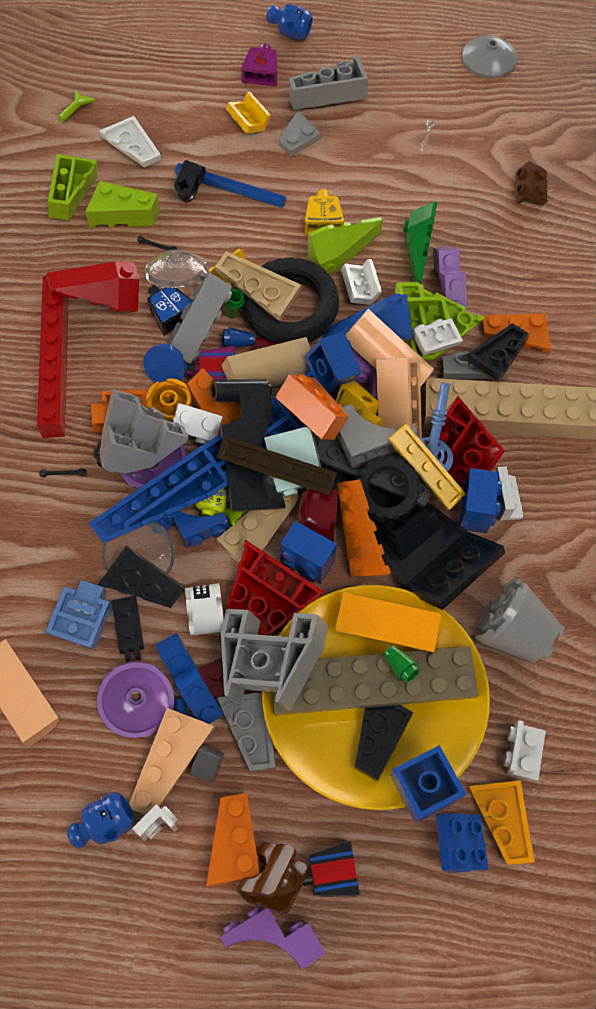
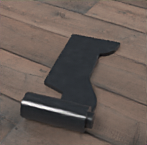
(247, 487)

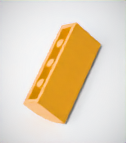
(388, 622)

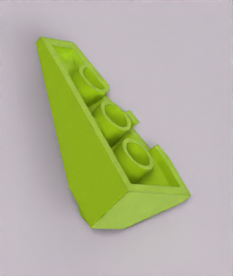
(334, 246)

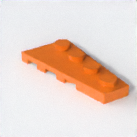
(361, 544)

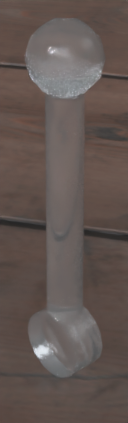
(430, 123)

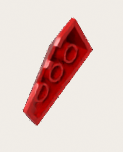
(105, 283)

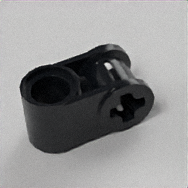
(189, 180)

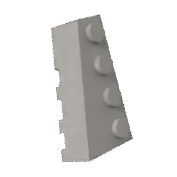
(329, 85)
(200, 315)

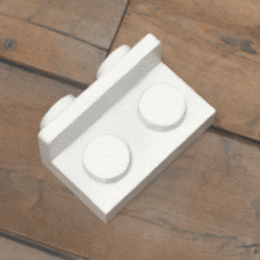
(436, 336)
(509, 497)
(525, 752)
(151, 823)

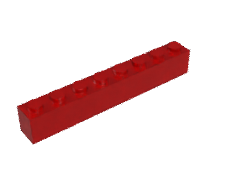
(52, 364)

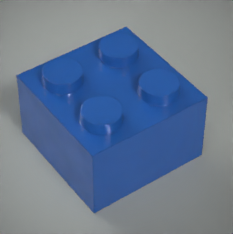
(333, 362)
(480, 502)
(307, 553)
(427, 784)

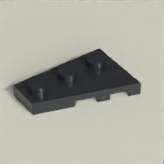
(499, 352)
(141, 578)
(379, 736)

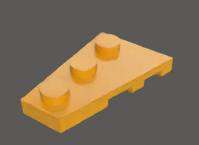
(506, 818)

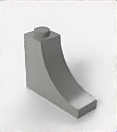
(364, 440)

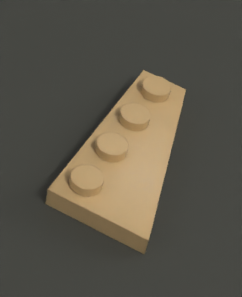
(261, 285)
(256, 527)

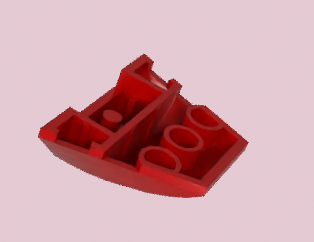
(468, 441)
(269, 590)

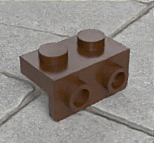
(531, 184)

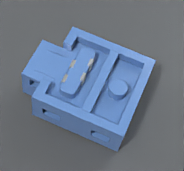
(80, 615)

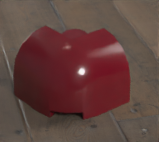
(319, 512)

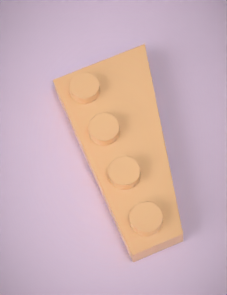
(168, 758)

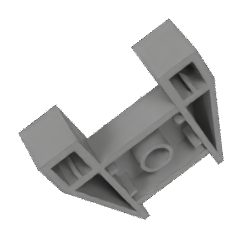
(269, 661)

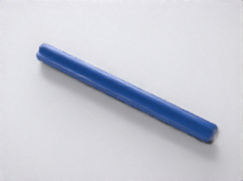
(241, 188)

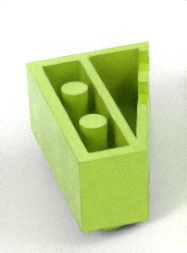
(69, 185)
(122, 205)

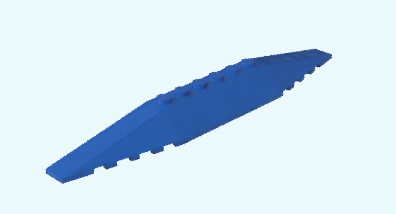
(183, 483)

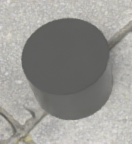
(207, 764)

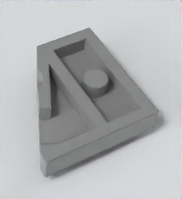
(298, 135)

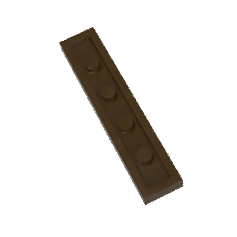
(277, 465)

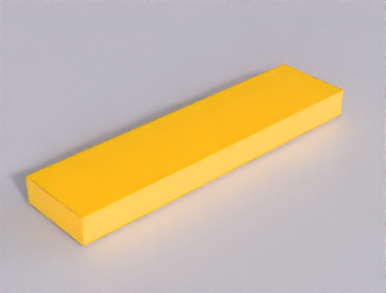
(426, 466)

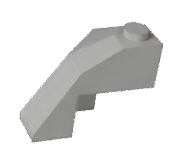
(136, 435)

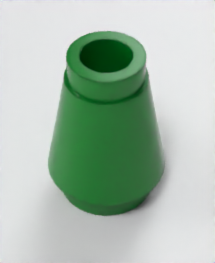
(234, 304)
(402, 665)

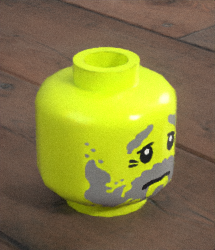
(215, 504)

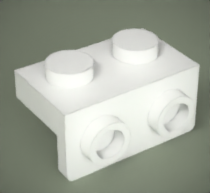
(361, 282)
(198, 422)

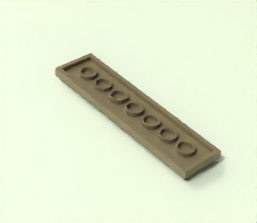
(371, 682)

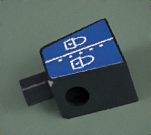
(167, 306)

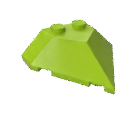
(429, 307)

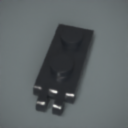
(128, 627)

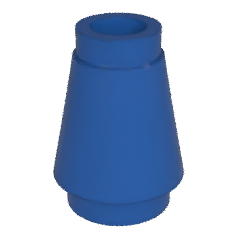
(237, 338)

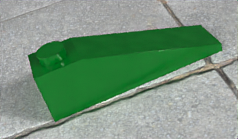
(418, 238)

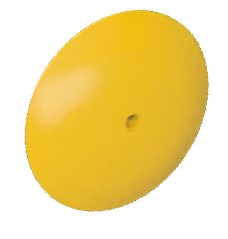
(325, 744)

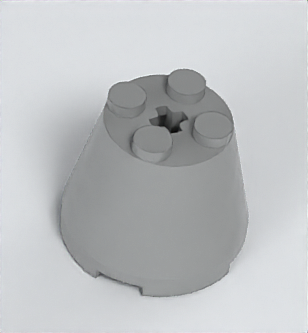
(519, 624)

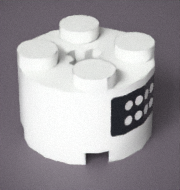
(204, 609)

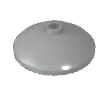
(489, 56)

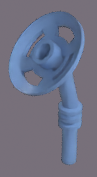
(436, 429)

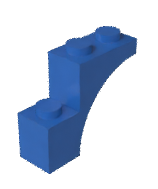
(195, 528)
(188, 679)

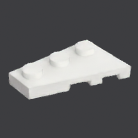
(132, 140)

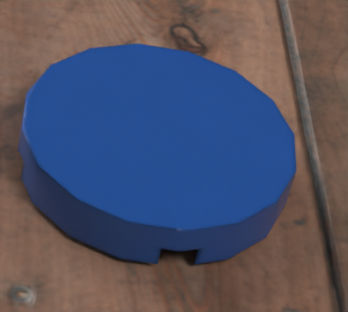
(164, 363)

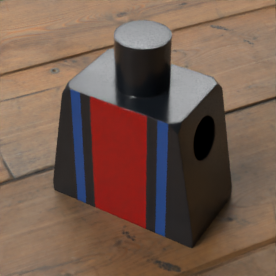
(333, 872)

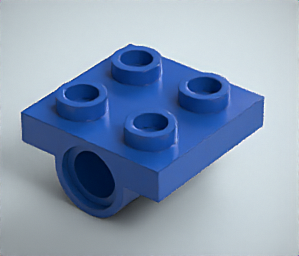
(461, 843)

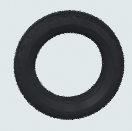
(312, 327)

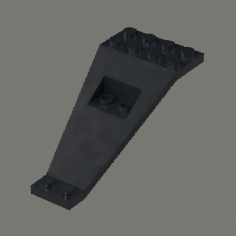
(428, 548)

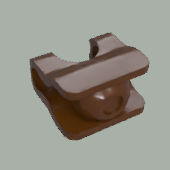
(279, 882)

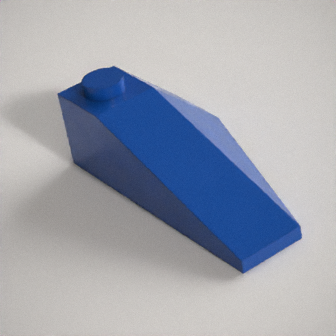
(392, 311)

